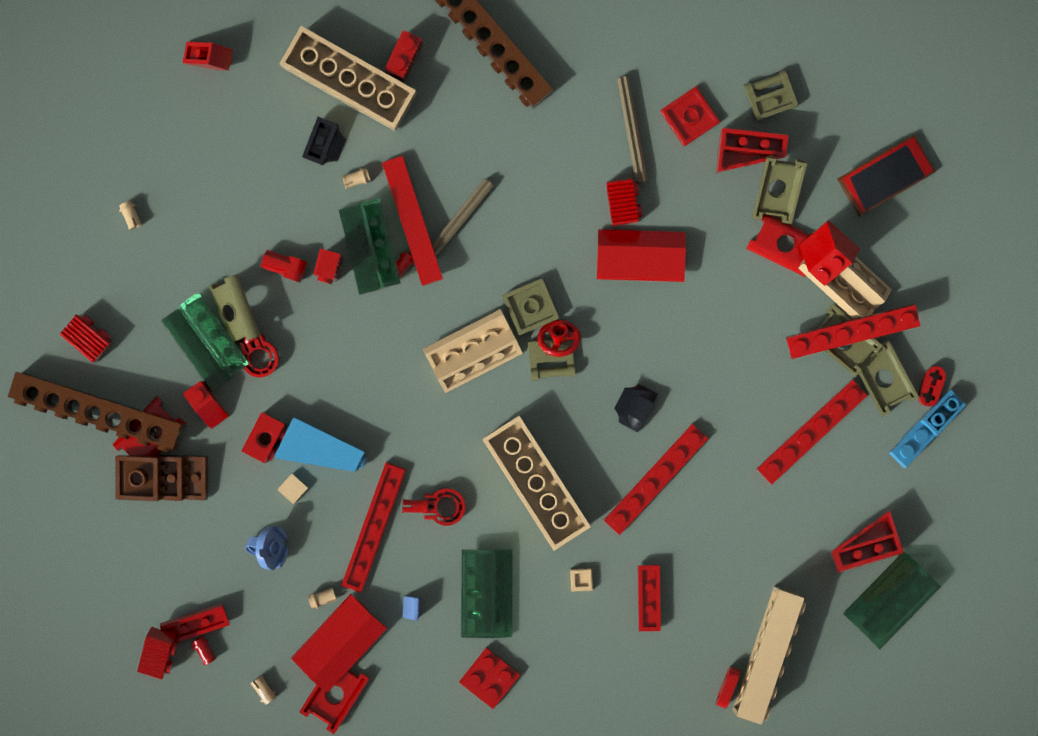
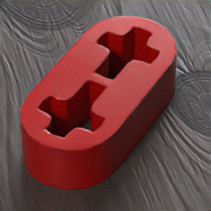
(936, 388)
(727, 687)

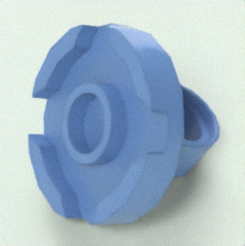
(269, 547)

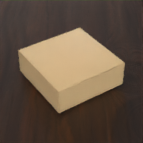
(292, 488)
(581, 579)

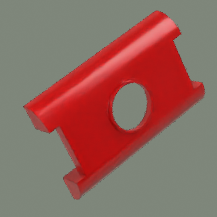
(766, 243)
(131, 446)
(330, 712)

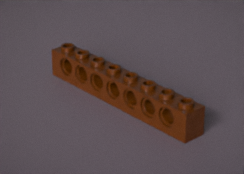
(540, 88)
(21, 393)

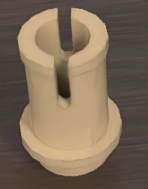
(356, 178)
(130, 214)
(322, 598)
(263, 690)

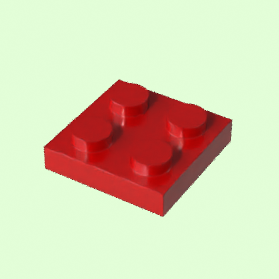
(489, 678)

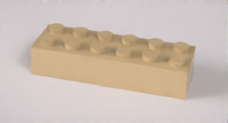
(348, 78)
(536, 483)
(768, 655)

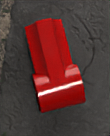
(288, 267)

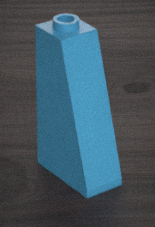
(316, 447)

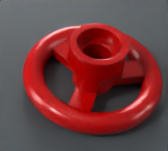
(557, 328)

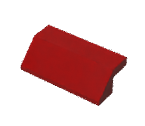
(641, 255)
(338, 643)

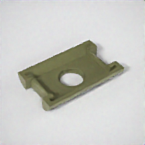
(785, 203)
(233, 294)
(854, 356)
(899, 389)

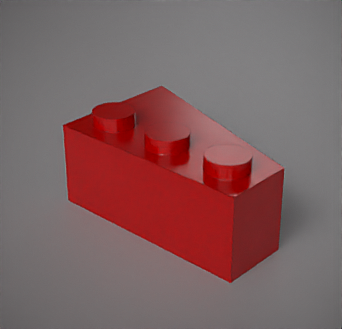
(748, 148)
(870, 545)

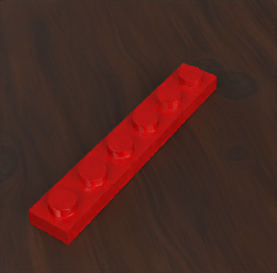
(853, 331)
(811, 432)
(655, 479)

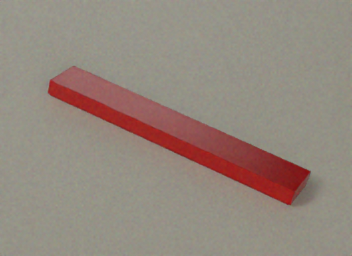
(412, 221)
(373, 527)

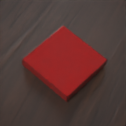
(690, 116)

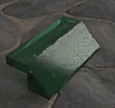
(369, 246)
(205, 342)
(486, 593)
(891, 600)

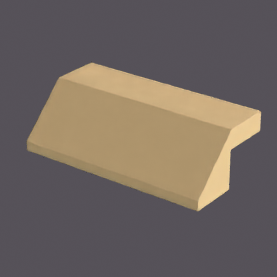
(854, 289)
(472, 351)

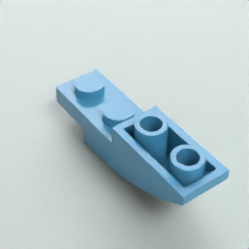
(927, 428)

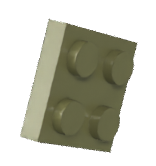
(530, 306)

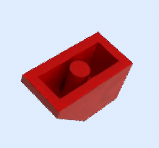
(208, 55)
(205, 404)

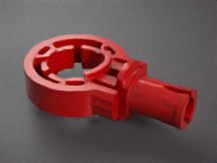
(248, 348)
(421, 506)

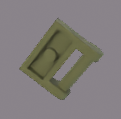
(773, 102)
(537, 355)

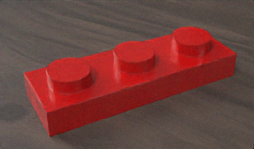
(649, 598)
(197, 623)

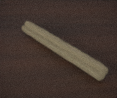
(632, 129)
(461, 216)

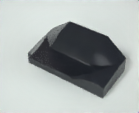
(324, 142)
(635, 406)

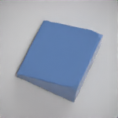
(411, 607)

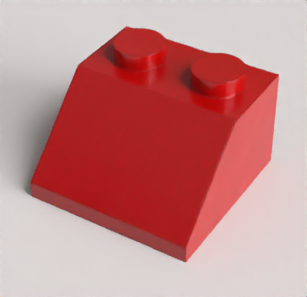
(828, 252)

